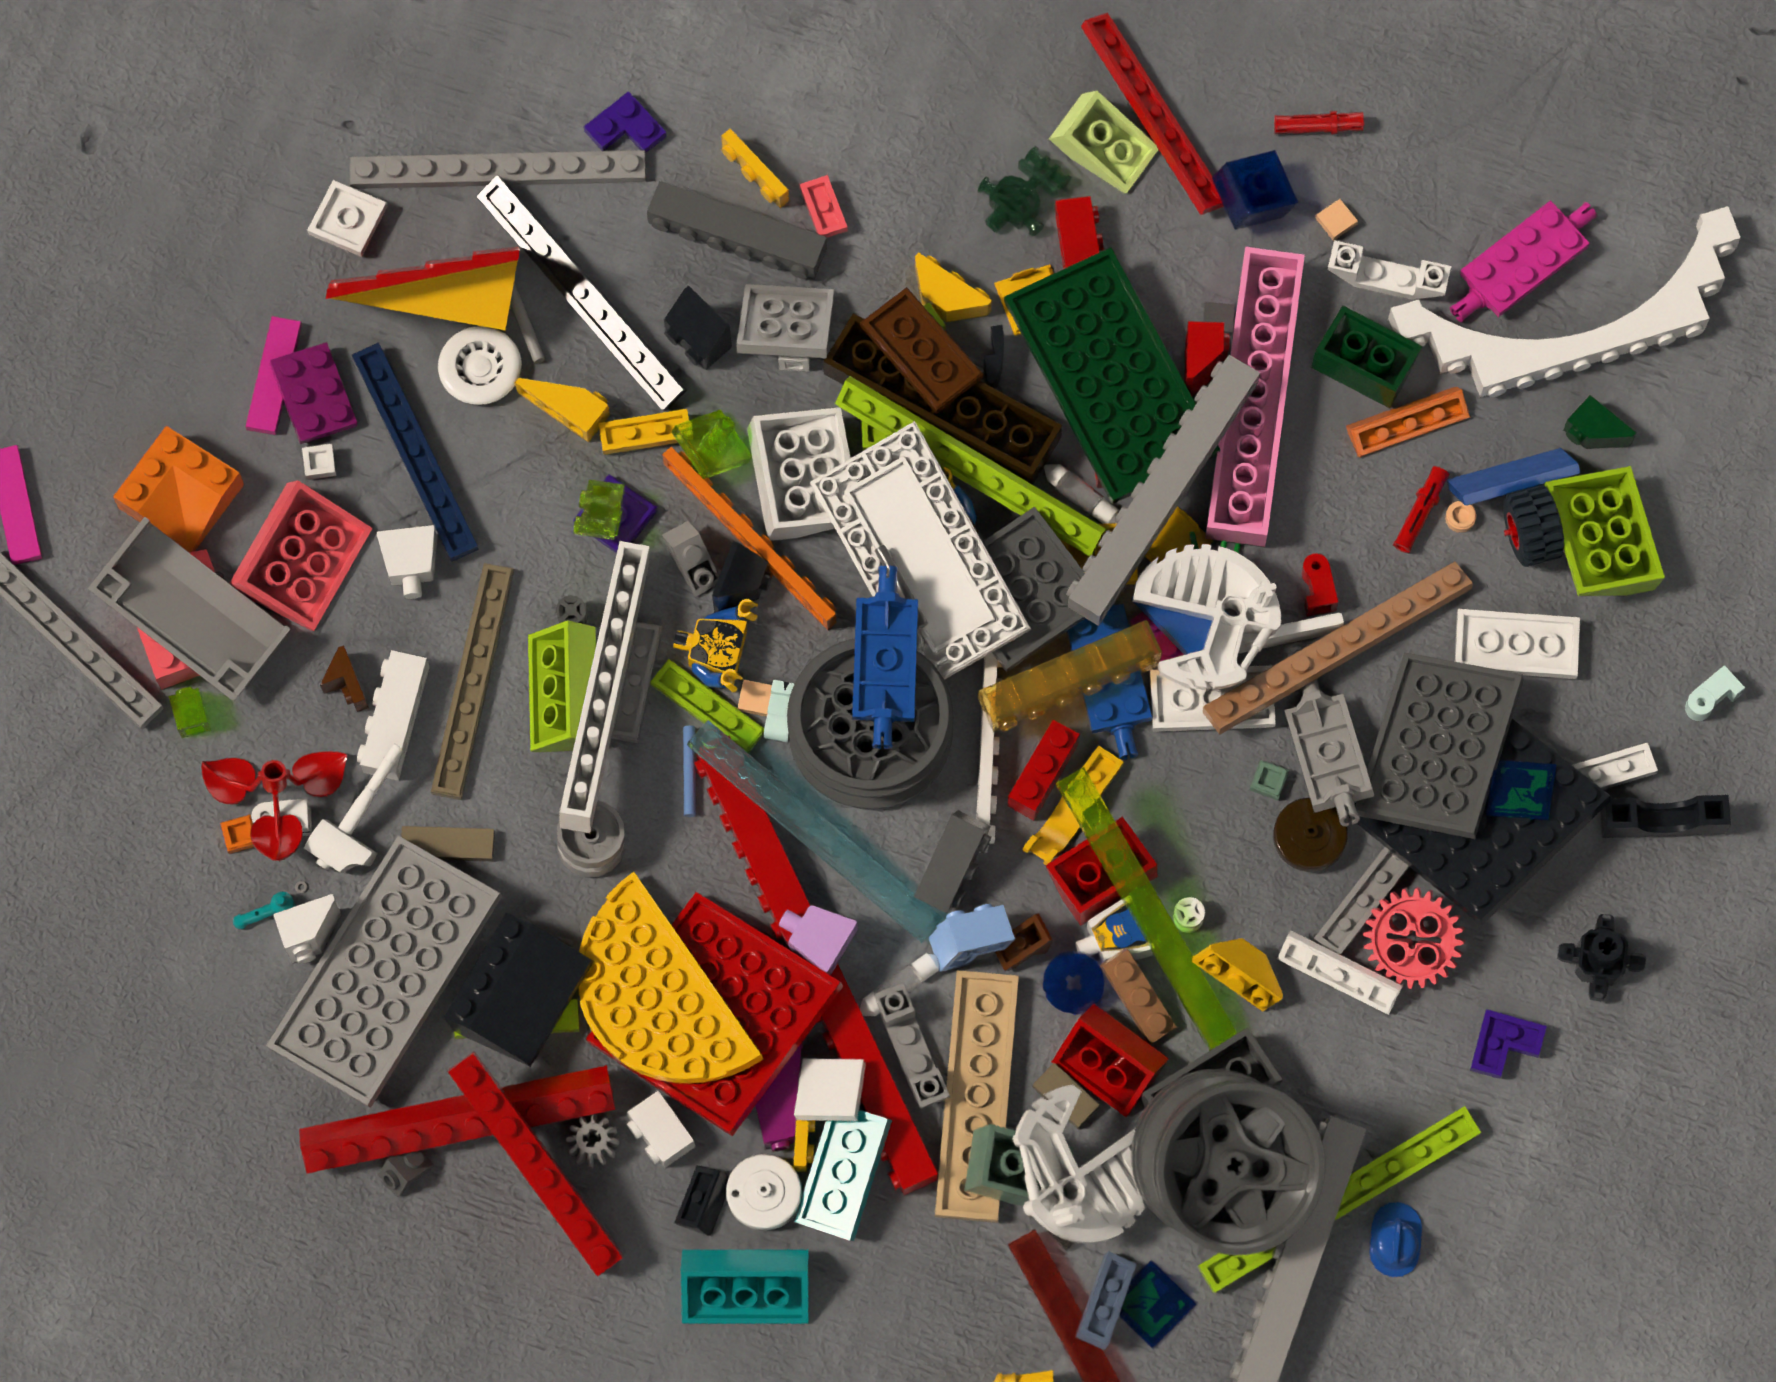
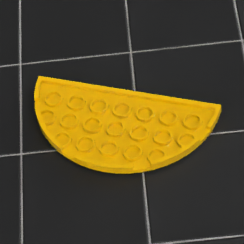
(653, 998)

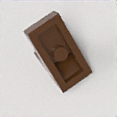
(341, 674)
(1030, 940)

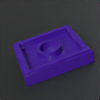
(635, 516)

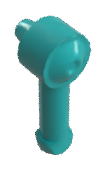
(279, 902)

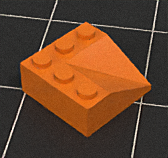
(179, 489)

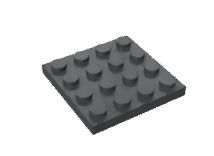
(1038, 576)

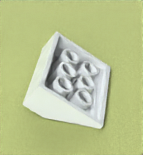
(786, 457)

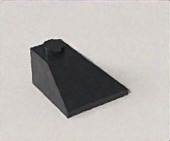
(741, 578)

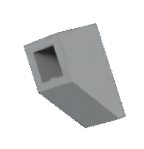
(691, 558)

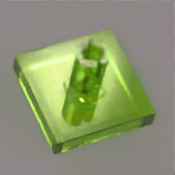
(712, 443)

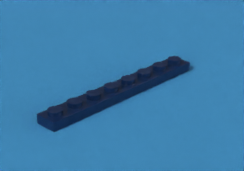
(415, 452)

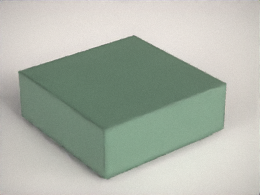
(1269, 780)

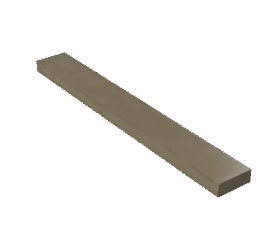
(472, 681)

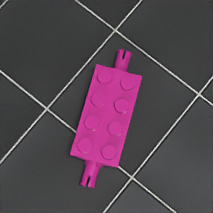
(1523, 259)

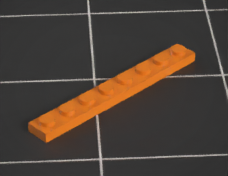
(742, 529)

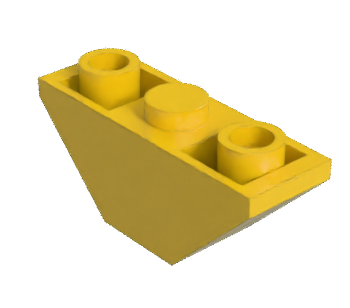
(949, 292)
(1242, 970)

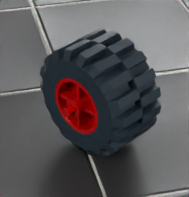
(1533, 525)

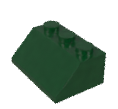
(1365, 356)

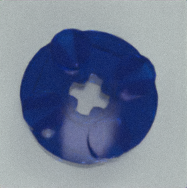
(1073, 964)

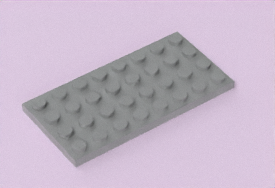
(384, 971)

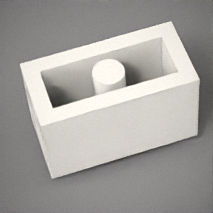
(660, 1129)

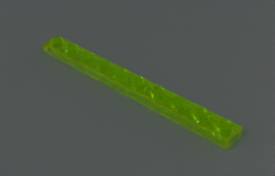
(1146, 908)

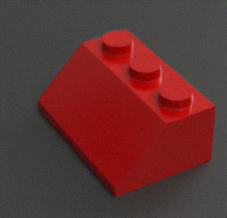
(1085, 882)
(1109, 1060)

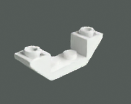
(1388, 277)

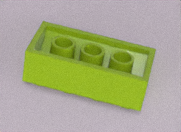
(558, 682)

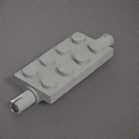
(1329, 752)

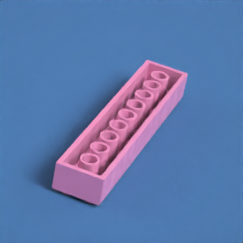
(1251, 445)

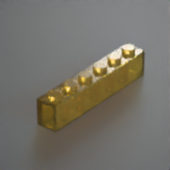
(1070, 676)

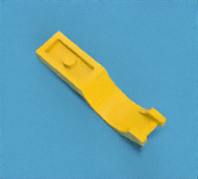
(1061, 824)

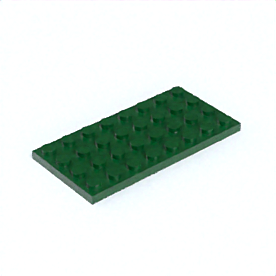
(1104, 367)

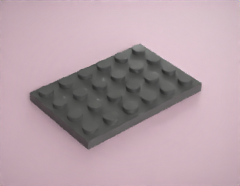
(1440, 744)

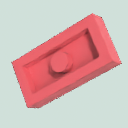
(823, 207)

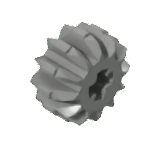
(600, 1148)

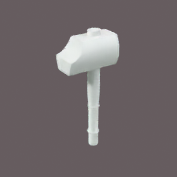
(334, 843)

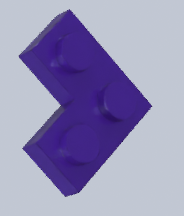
(627, 118)
(1501, 1034)

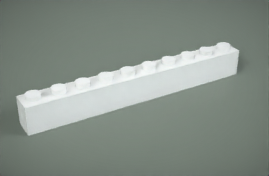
(604, 687)

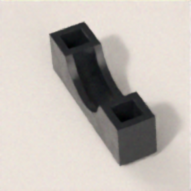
(1689, 817)

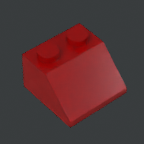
(1204, 348)

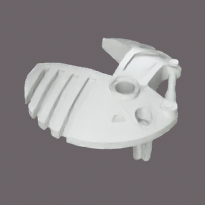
(1203, 586)
(1099, 1193)

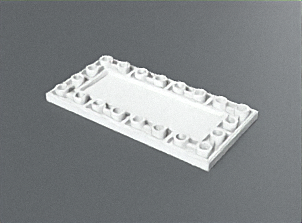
(904, 501)

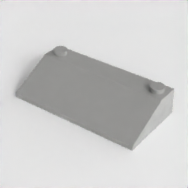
(189, 609)

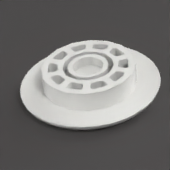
(479, 366)

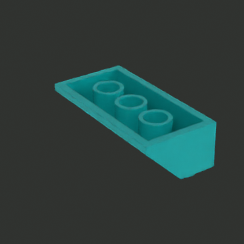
(745, 1286)

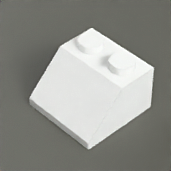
(307, 928)

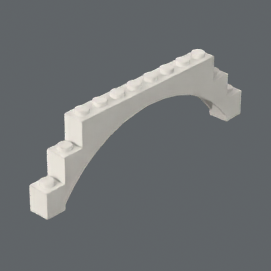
(1509, 363)

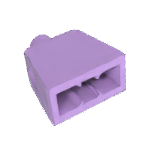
(819, 936)

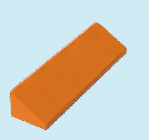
(1408, 421)

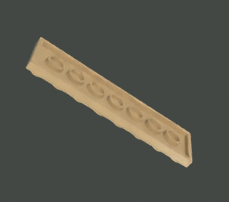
(976, 1085)

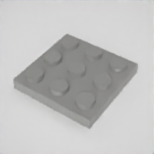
(785, 321)

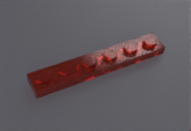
(1059, 1307)

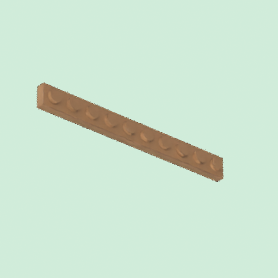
(1337, 647)

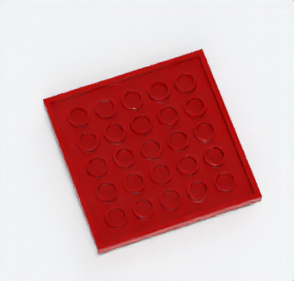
(768, 992)

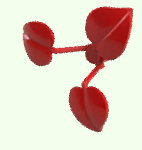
(277, 835)

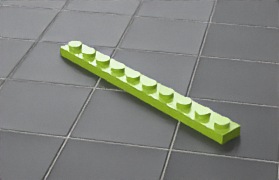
(973, 467)
(1362, 1186)

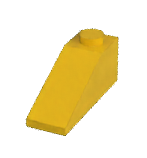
(567, 404)

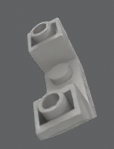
(910, 1047)

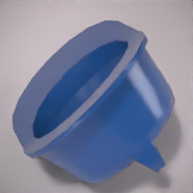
(1395, 1239)

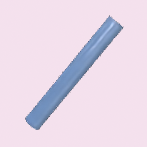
(689, 773)

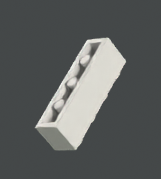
(394, 712)

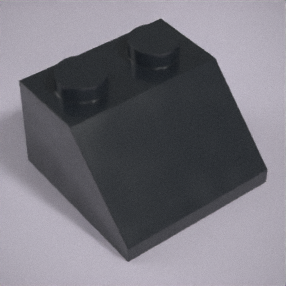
(697, 329)

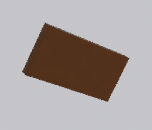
(921, 350)

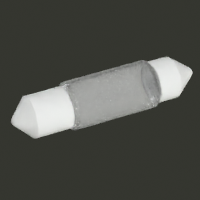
(1081, 493)
(911, 975)

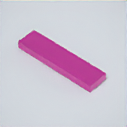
(267, 398)
(17, 509)

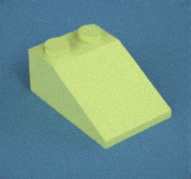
(1104, 141)

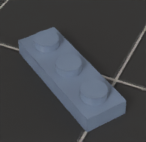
(1106, 1300)

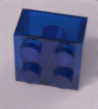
(1255, 190)

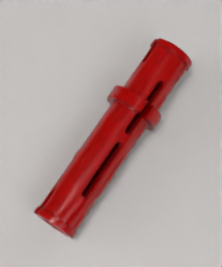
(1312, 123)
(1436, 480)

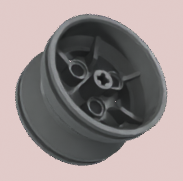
(1228, 1161)

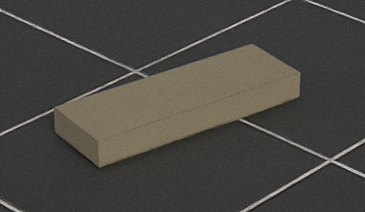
(453, 843)

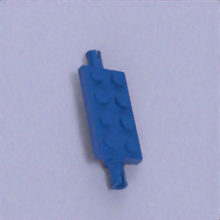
(885, 658)
(1118, 705)

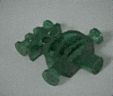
(1007, 200)

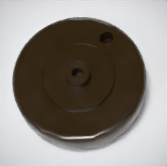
(1308, 838)

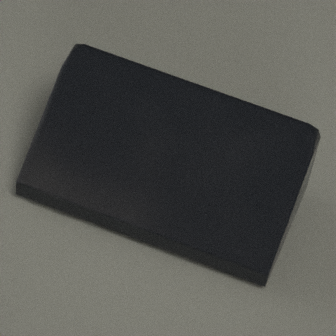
(703, 1200)

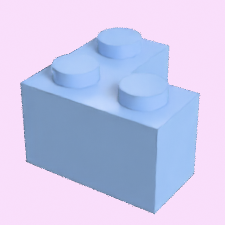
(970, 934)

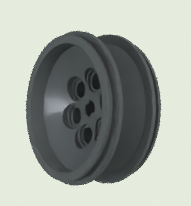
(833, 760)

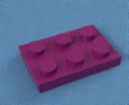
(313, 393)

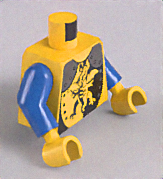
(718, 645)

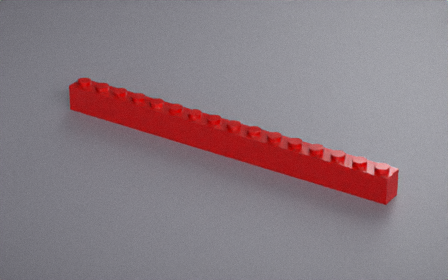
(842, 1020)

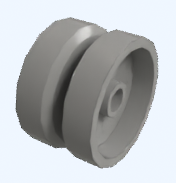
(597, 855)

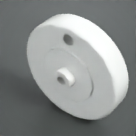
(764, 1192)

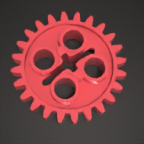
(1415, 909)

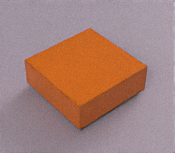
(237, 834)

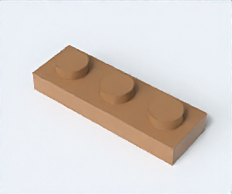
(1138, 996)

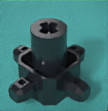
(1601, 968)

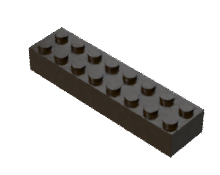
(978, 418)

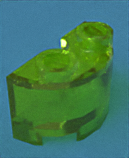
(601, 510)

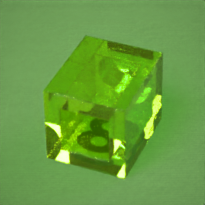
(189, 712)

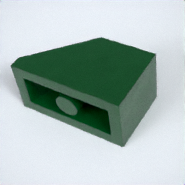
(1597, 427)

